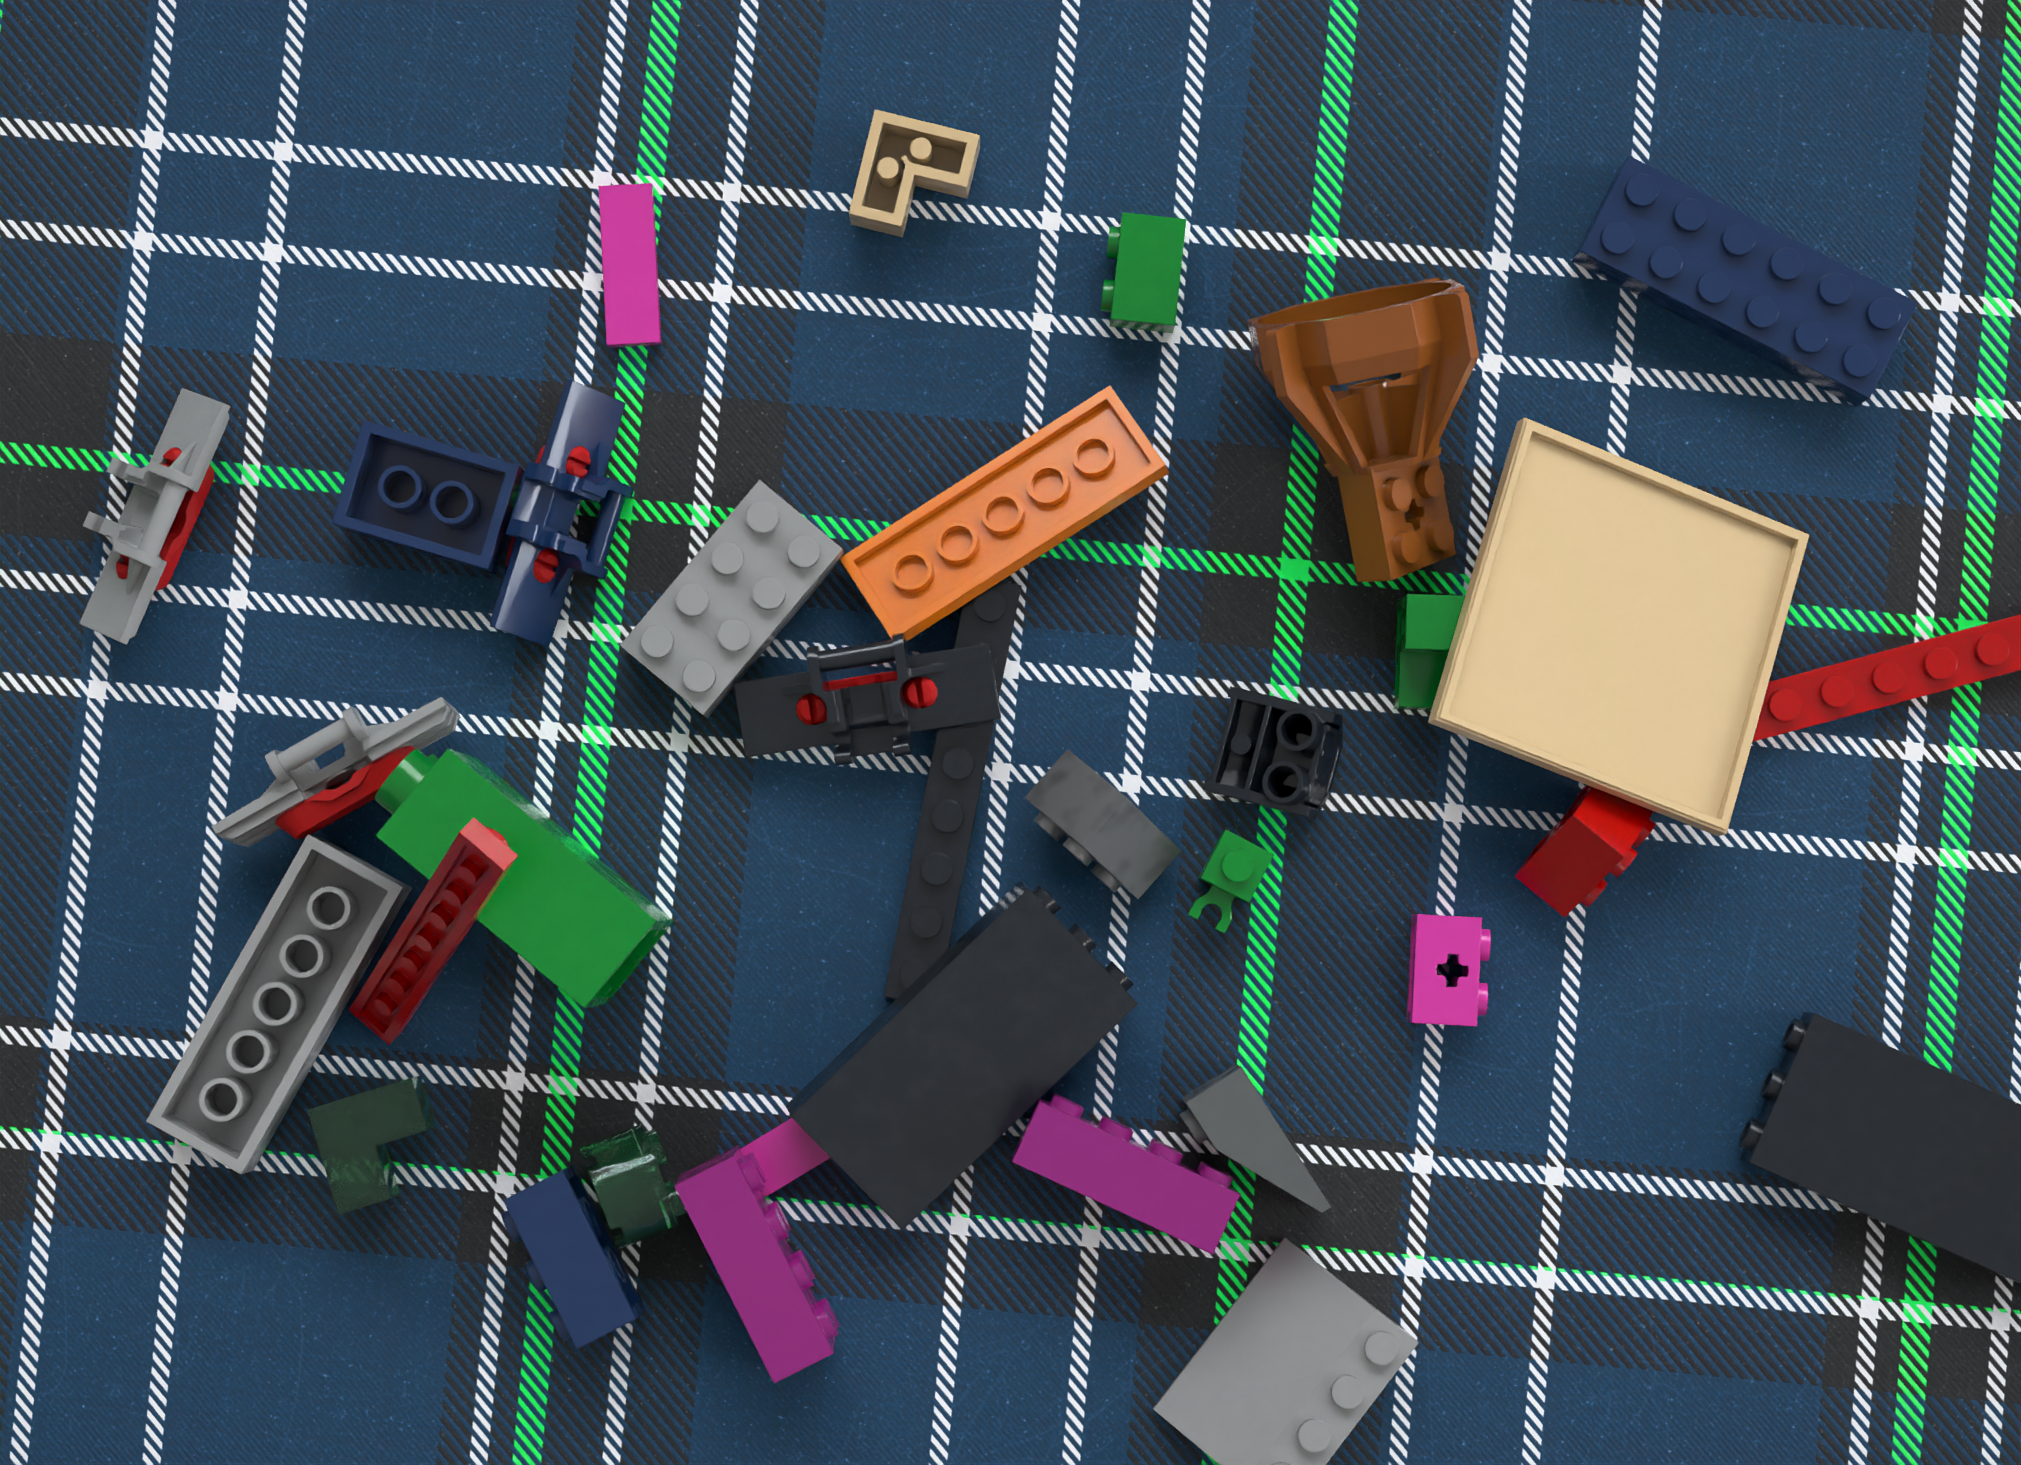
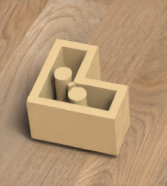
(908, 155)

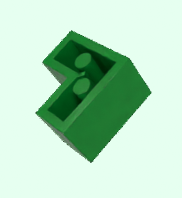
(1422, 645)

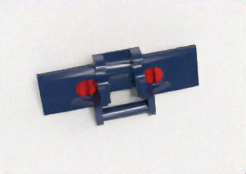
(564, 475)

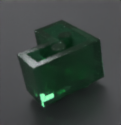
(354, 1136)

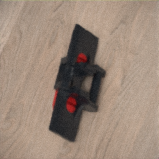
(870, 710)

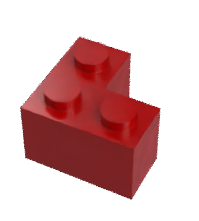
(1584, 848)

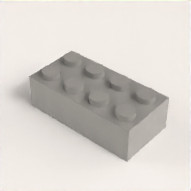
(733, 599)

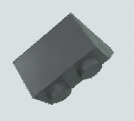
(1242, 1127)

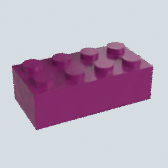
(1127, 1175)
(757, 1264)

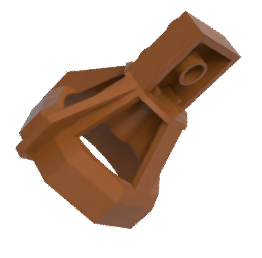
(1381, 431)

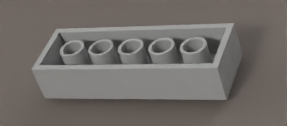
(279, 1004)

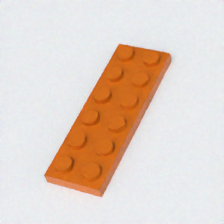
(1004, 515)

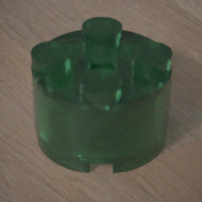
(632, 1185)

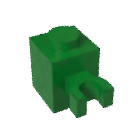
(1233, 872)

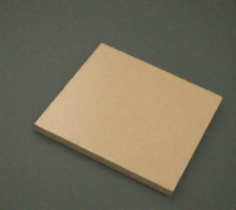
(1619, 628)

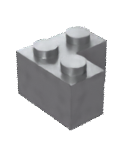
(1101, 826)

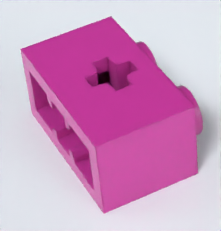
(1430, 944)

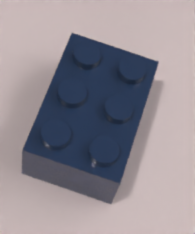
(428, 497)
(572, 1257)

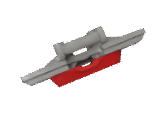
(156, 515)
(311, 797)

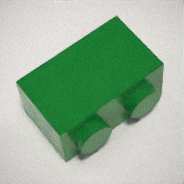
(1145, 273)

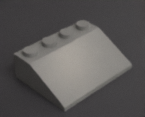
(1286, 1368)

